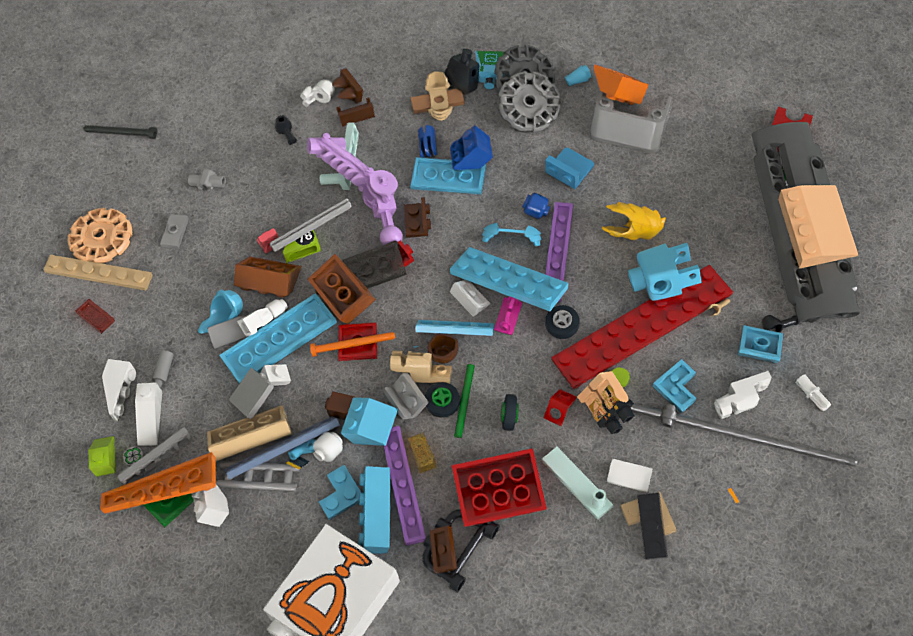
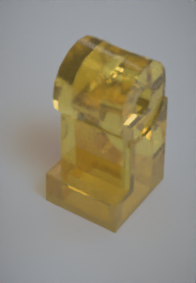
(422, 453)

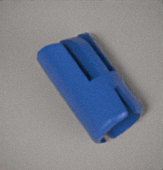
(427, 141)

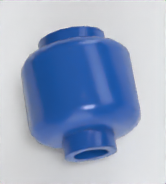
(536, 205)

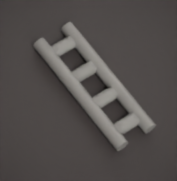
(267, 484)

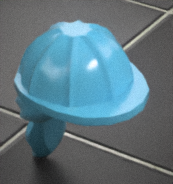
(223, 307)

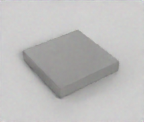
(251, 393)

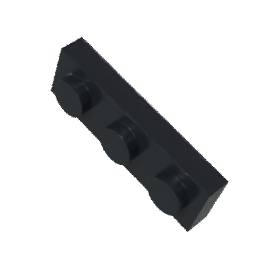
(652, 526)

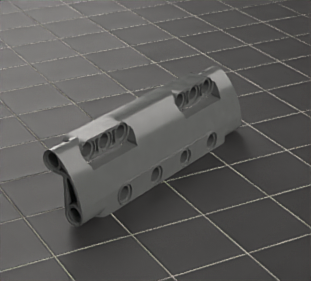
(803, 166)

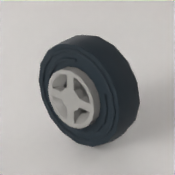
(565, 315)

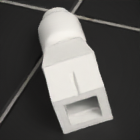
(261, 317)

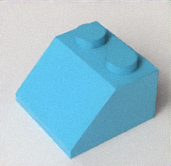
(368, 422)

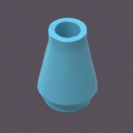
(579, 75)

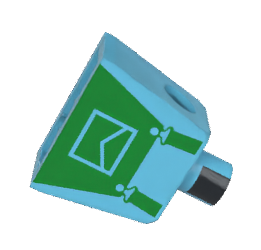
(487, 62)

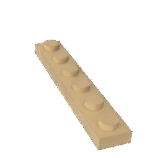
(98, 272)

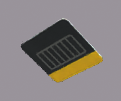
(298, 463)

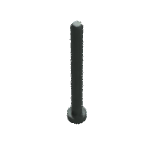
(151, 132)

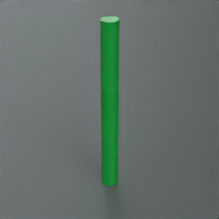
(464, 401)

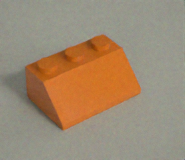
(620, 86)

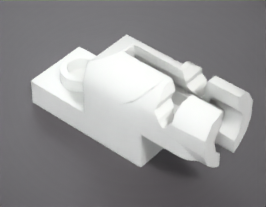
(742, 395)

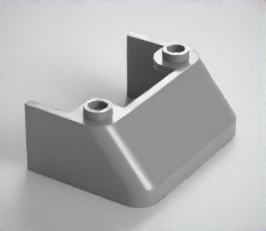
(628, 129)

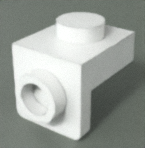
(276, 374)

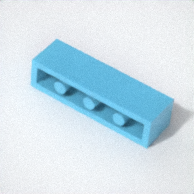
(375, 509)

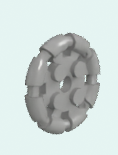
(526, 111)

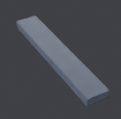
(281, 447)

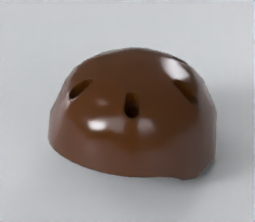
(446, 353)

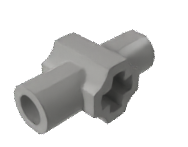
(206, 180)

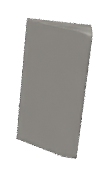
(226, 333)

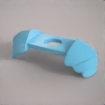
(493, 229)

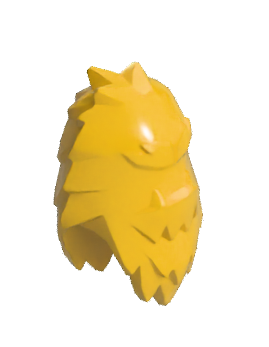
(642, 222)

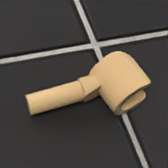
(718, 307)

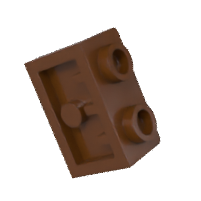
(416, 219)

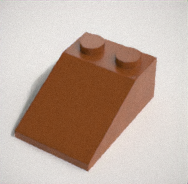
(341, 289)

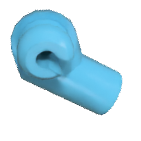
(304, 448)

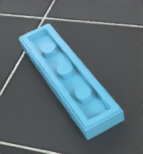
(455, 327)

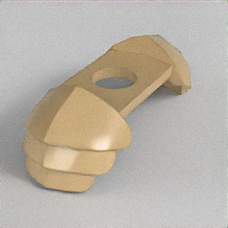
(437, 86)

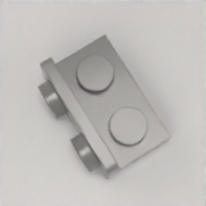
(406, 397)

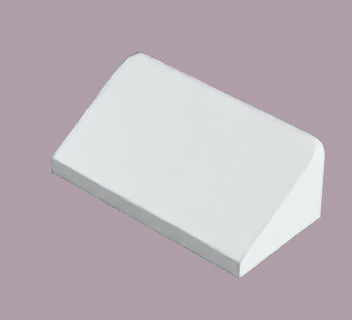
(469, 297)
(629, 475)

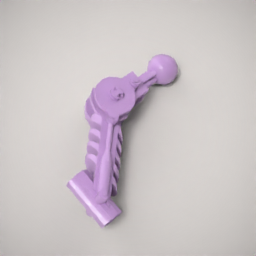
(376, 186)

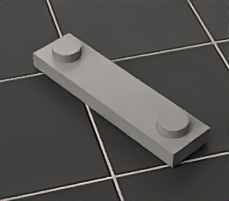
(155, 457)

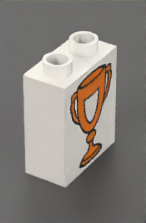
(331, 590)

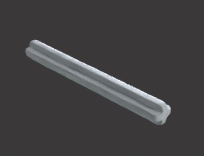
(310, 225)

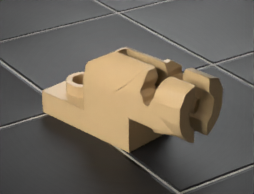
(420, 367)

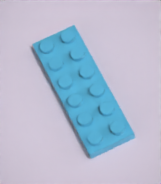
(509, 278)
(279, 337)

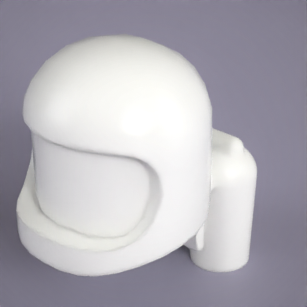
(321, 92)

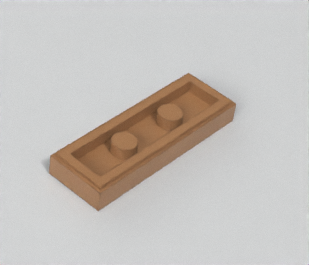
(423, 102)

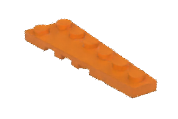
(178, 480)

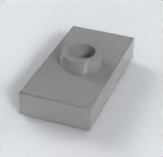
(174, 231)

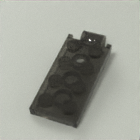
(377, 265)

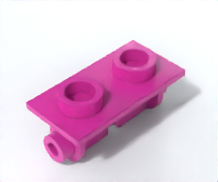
(508, 315)

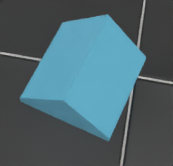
(760, 344)

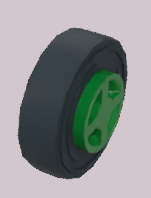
(440, 392)
(509, 412)

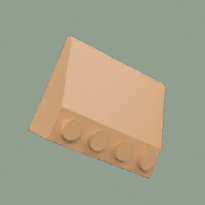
(816, 224)

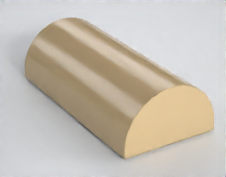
(248, 433)

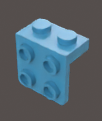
(568, 167)

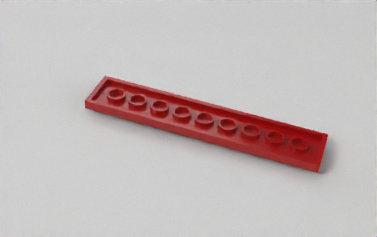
(638, 329)

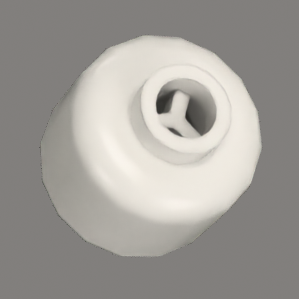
(327, 446)

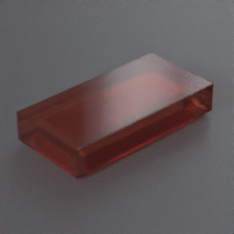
(95, 316)

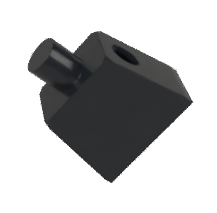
(463, 71)

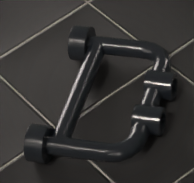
(453, 577)

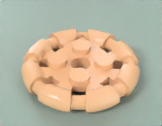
(101, 244)

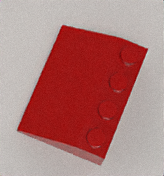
(498, 487)

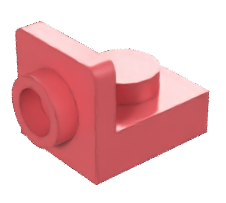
(265, 239)

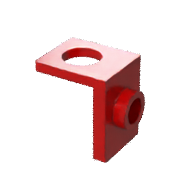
(562, 401)

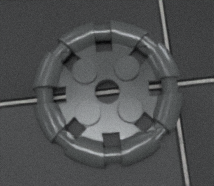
(522, 64)

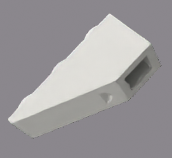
(116, 383)
(210, 506)

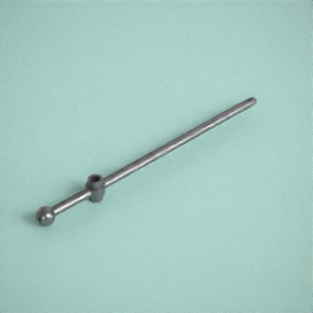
(669, 416)

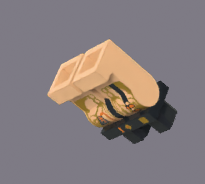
(607, 402)

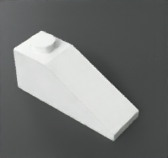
(148, 412)

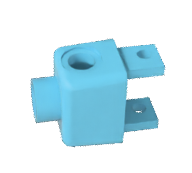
(659, 272)

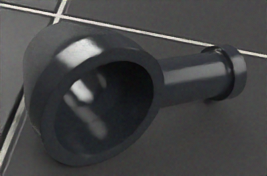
(284, 126)
(770, 322)

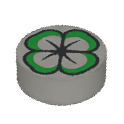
(132, 455)

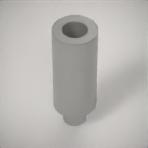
(162, 367)

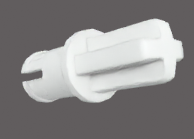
(813, 392)

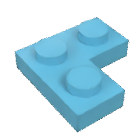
(672, 387)
(345, 496)

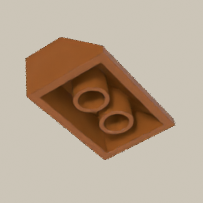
(266, 276)

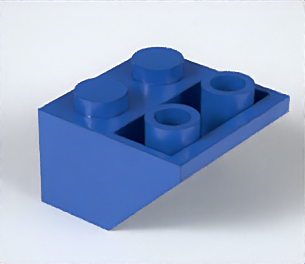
(471, 150)

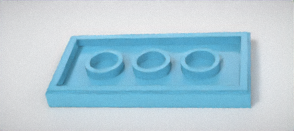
(440, 176)

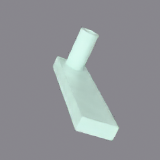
(351, 139)
(580, 486)

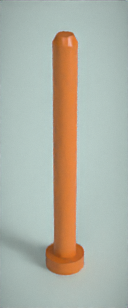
(350, 343)

